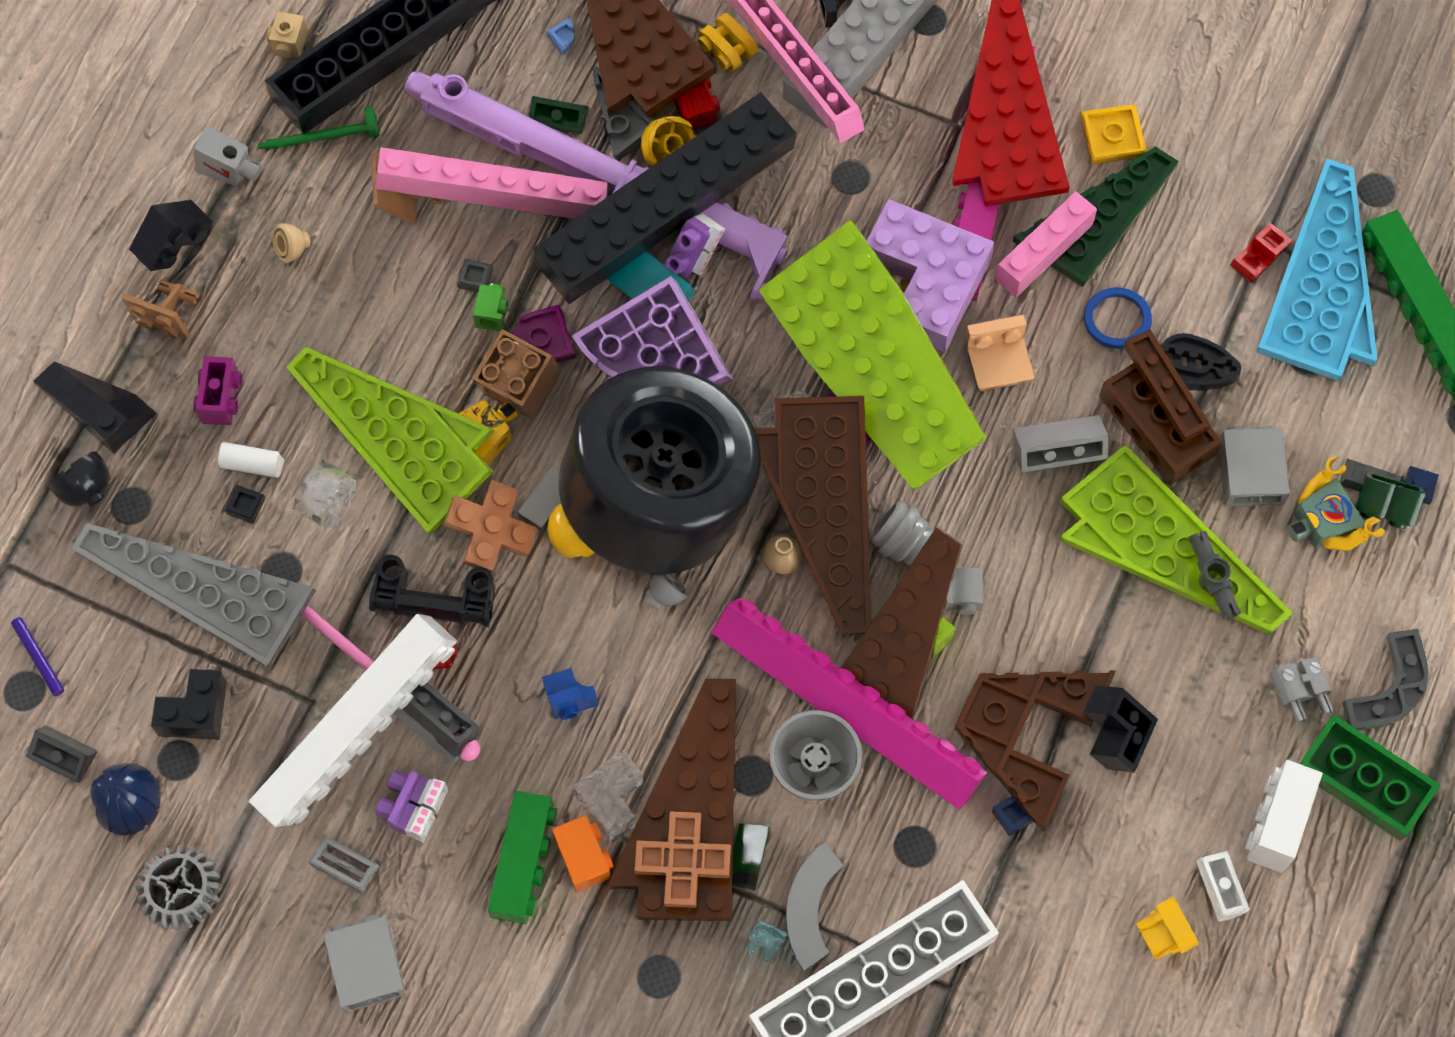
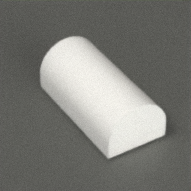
(250, 460)
(1222, 886)

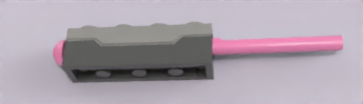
(427, 712)

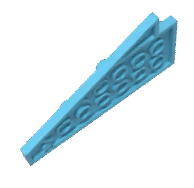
(1324, 293)

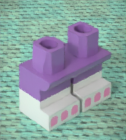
(694, 246)
(415, 806)

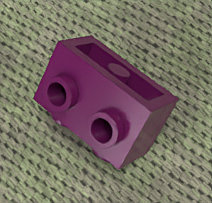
(217, 390)

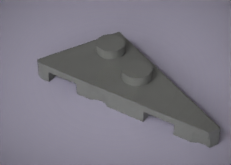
(624, 125)

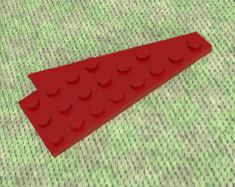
(1008, 124)

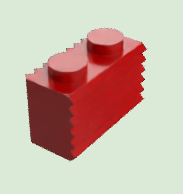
(698, 105)

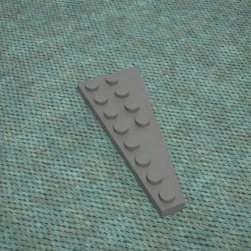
(230, 601)

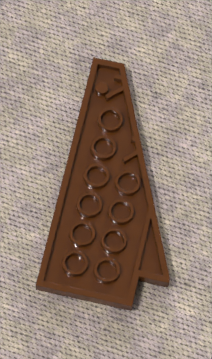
(644, 54)
(821, 482)
(698, 780)

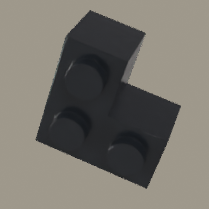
(167, 230)
(197, 714)
(1124, 728)

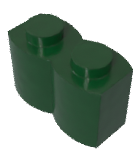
(1389, 500)

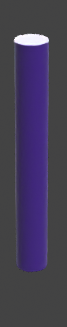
(37, 656)

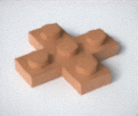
(490, 526)
(683, 859)

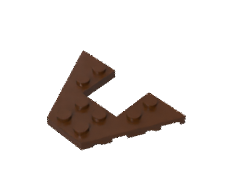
(997, 716)

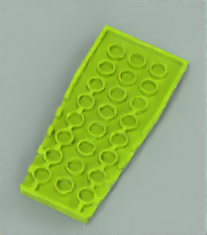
(870, 344)

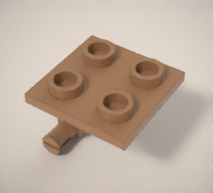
(395, 203)
(163, 316)

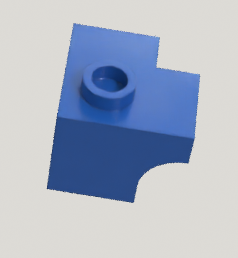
(567, 695)

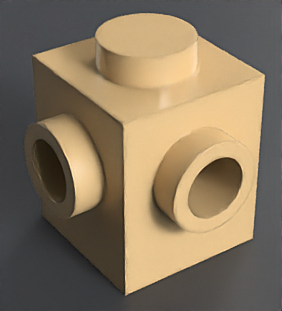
(287, 35)

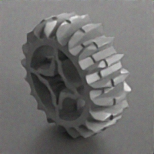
(174, 900)

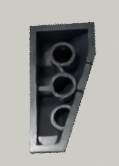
(100, 407)

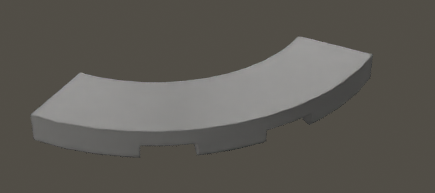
(804, 903)

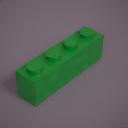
(521, 858)

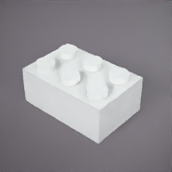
(1282, 815)

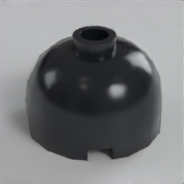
(82, 482)

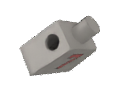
(223, 158)

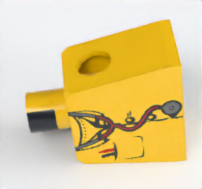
(498, 421)

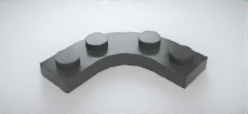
(1405, 691)

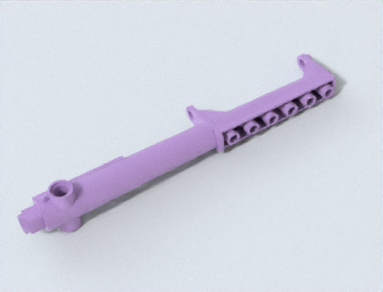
(479, 115)

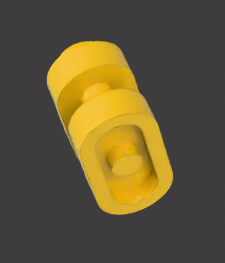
(726, 56)

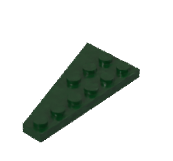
(1118, 205)

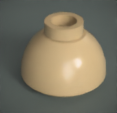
(289, 242)
(783, 554)

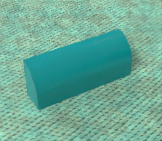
(644, 274)

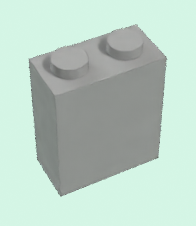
(1254, 466)
(364, 963)

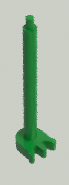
(369, 126)

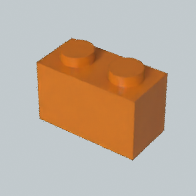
(582, 853)

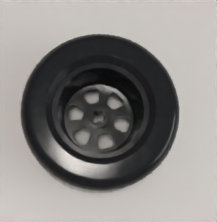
(676, 429)

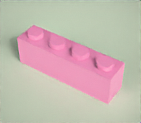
(1045, 244)

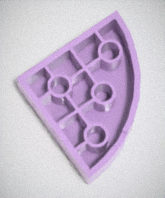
(653, 331)

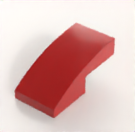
(1261, 252)

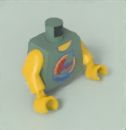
(1329, 515)

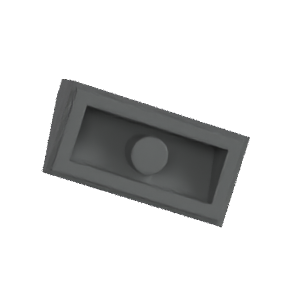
(60, 753)

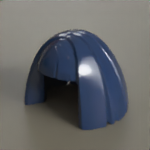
(125, 798)

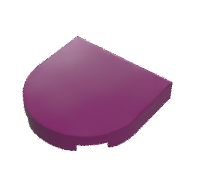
(547, 332)

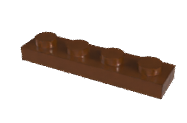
(1166, 385)

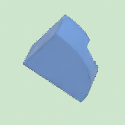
(562, 36)

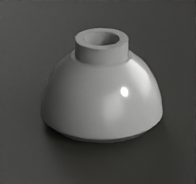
(666, 590)

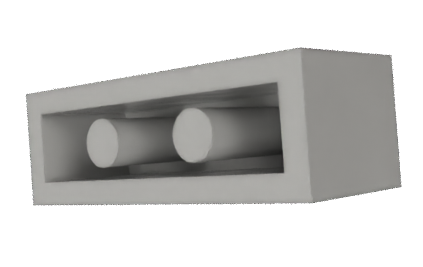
(1060, 443)

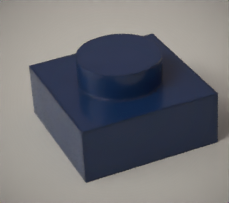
(1423, 479)
(1011, 816)

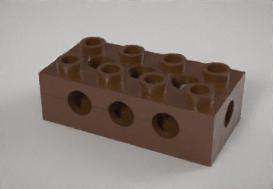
(1152, 435)

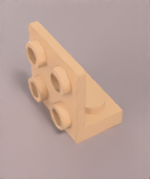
(999, 353)

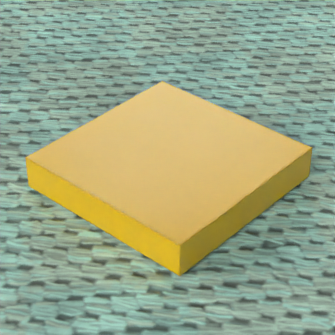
(1113, 134)

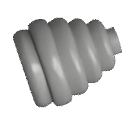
(901, 533)

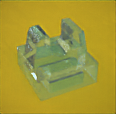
(767, 937)

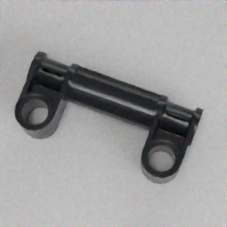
(390, 595)

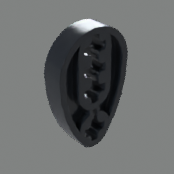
(1212, 359)

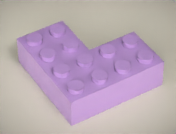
(939, 261)

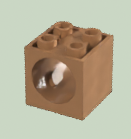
(517, 374)

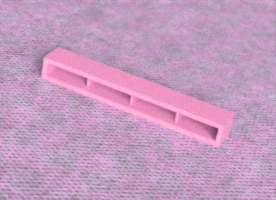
(487, 184)

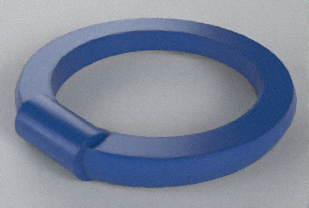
(1104, 340)

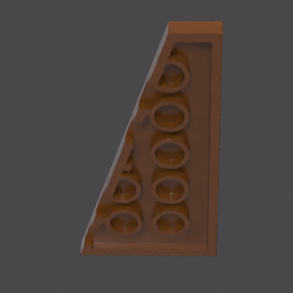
(903, 634)

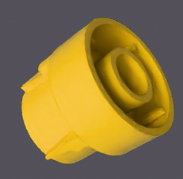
(1167, 930)

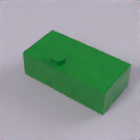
(1369, 777)

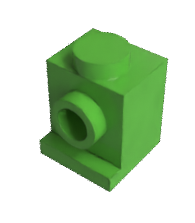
(490, 307)

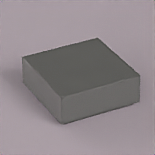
(473, 274)

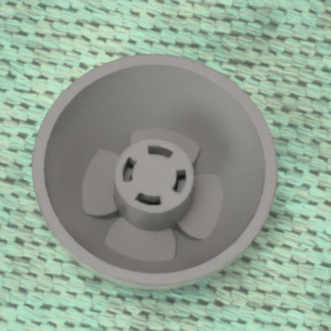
(817, 739)

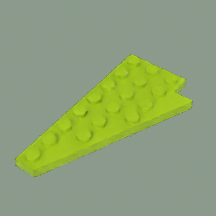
(408, 441)
(1145, 530)

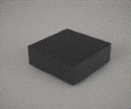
(245, 504)

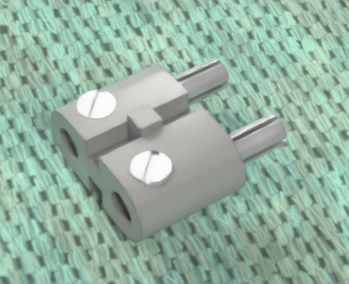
(1301, 683)

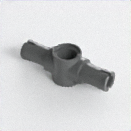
(1220, 588)

